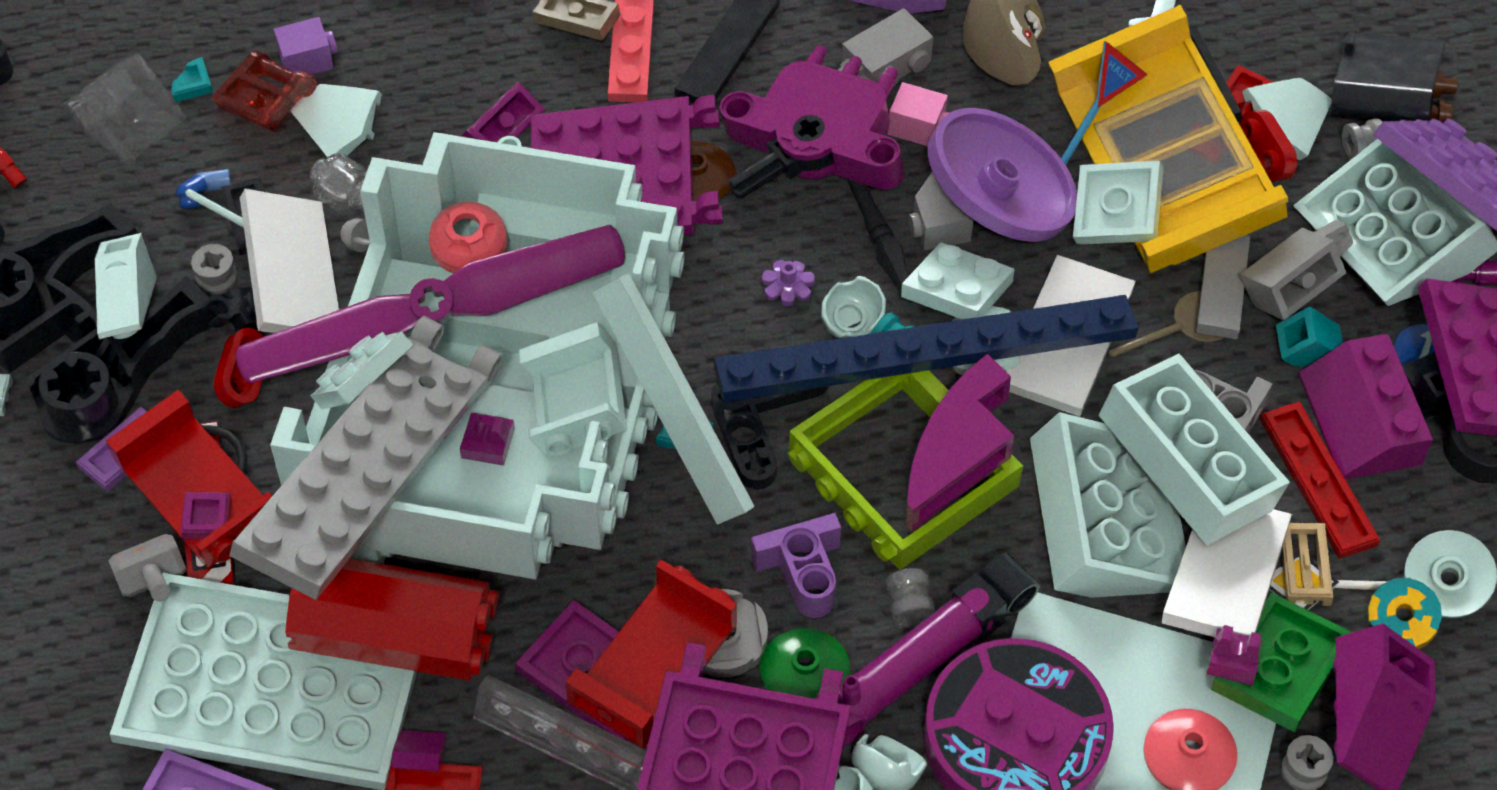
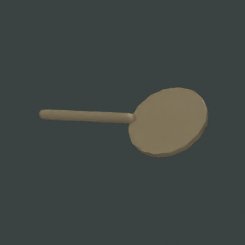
(1186, 320)

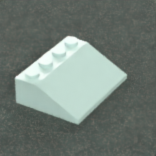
(1398, 224)
(1102, 513)

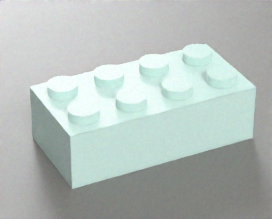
(1193, 449)

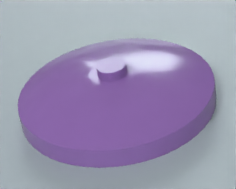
(1002, 174)

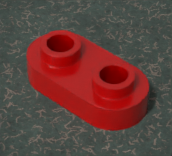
(1269, 144)
(229, 375)

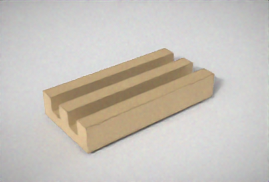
(1307, 591)

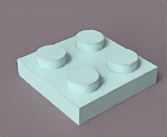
(1118, 202)
(957, 282)
(368, 362)

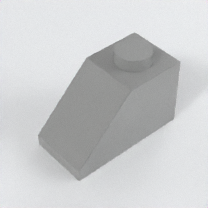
(938, 217)

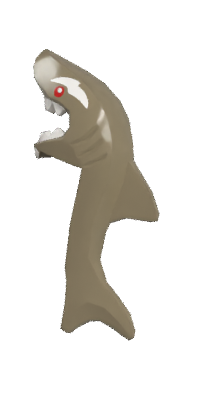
(1002, 40)

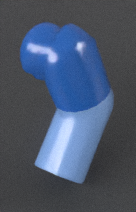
(202, 183)

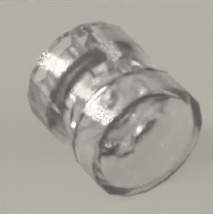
(910, 596)

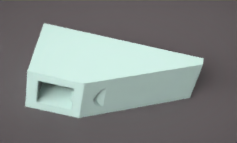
(122, 286)

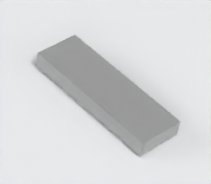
(1223, 289)

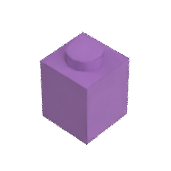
(306, 46)

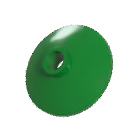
(784, 674)

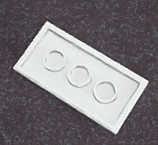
(287, 259)
(1067, 375)
(1227, 578)

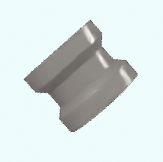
(1357, 138)
(206, 276)
(1297, 769)

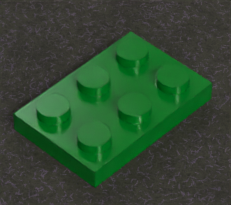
(1291, 666)

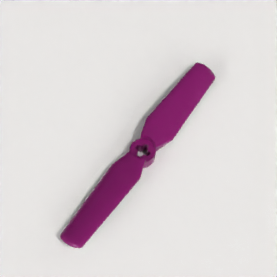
(472, 291)

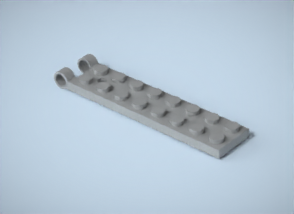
(363, 464)

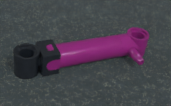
(974, 611)

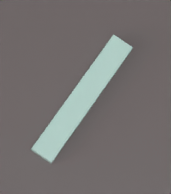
(673, 399)

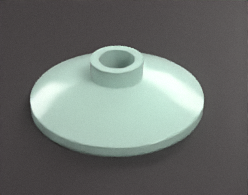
(1465, 558)

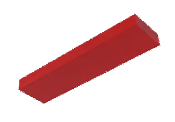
(1319, 480)

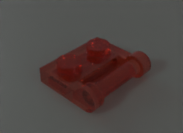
(259, 100)

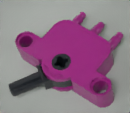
(816, 126)

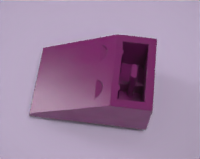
(1380, 704)

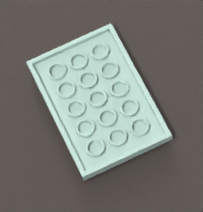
(229, 690)

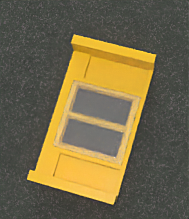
(1177, 117)

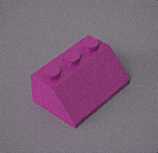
(1366, 408)

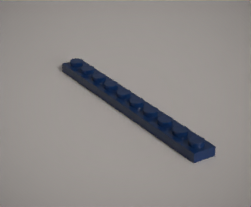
(924, 348)

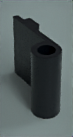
(1386, 78)

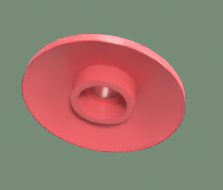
(1184, 768)

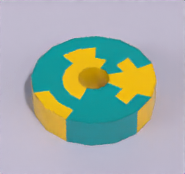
(1410, 595)

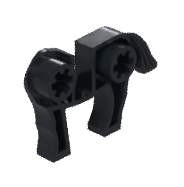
(96, 379)

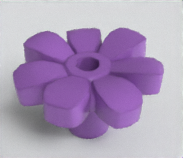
(788, 282)

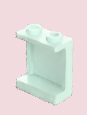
(574, 384)

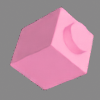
(916, 113)

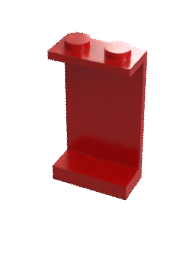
(172, 455)
(630, 673)

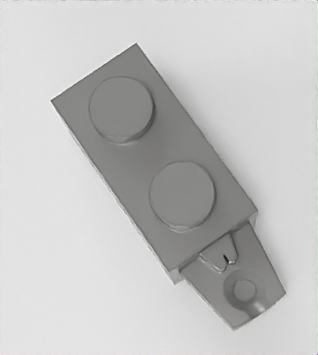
(892, 42)
(1297, 269)

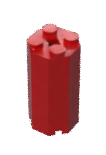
(397, 619)

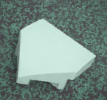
(1296, 107)
(338, 116)

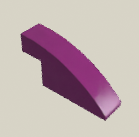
(960, 442)

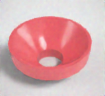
(456, 251)

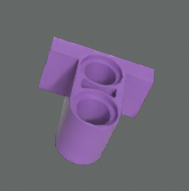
(806, 572)

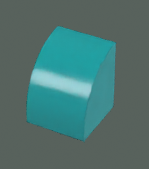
(1307, 337)

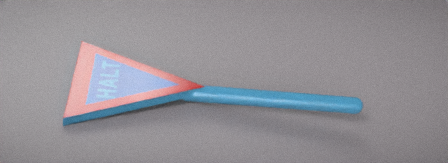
(1115, 76)

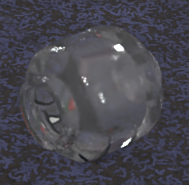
(338, 182)

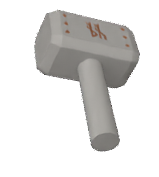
(143, 567)

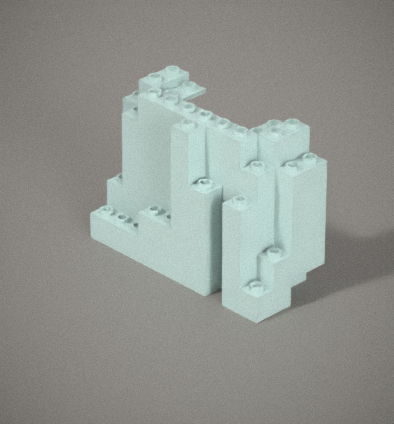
(514, 512)

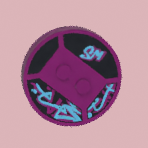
(1017, 720)

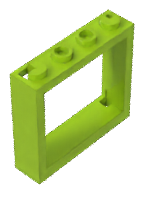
(858, 513)

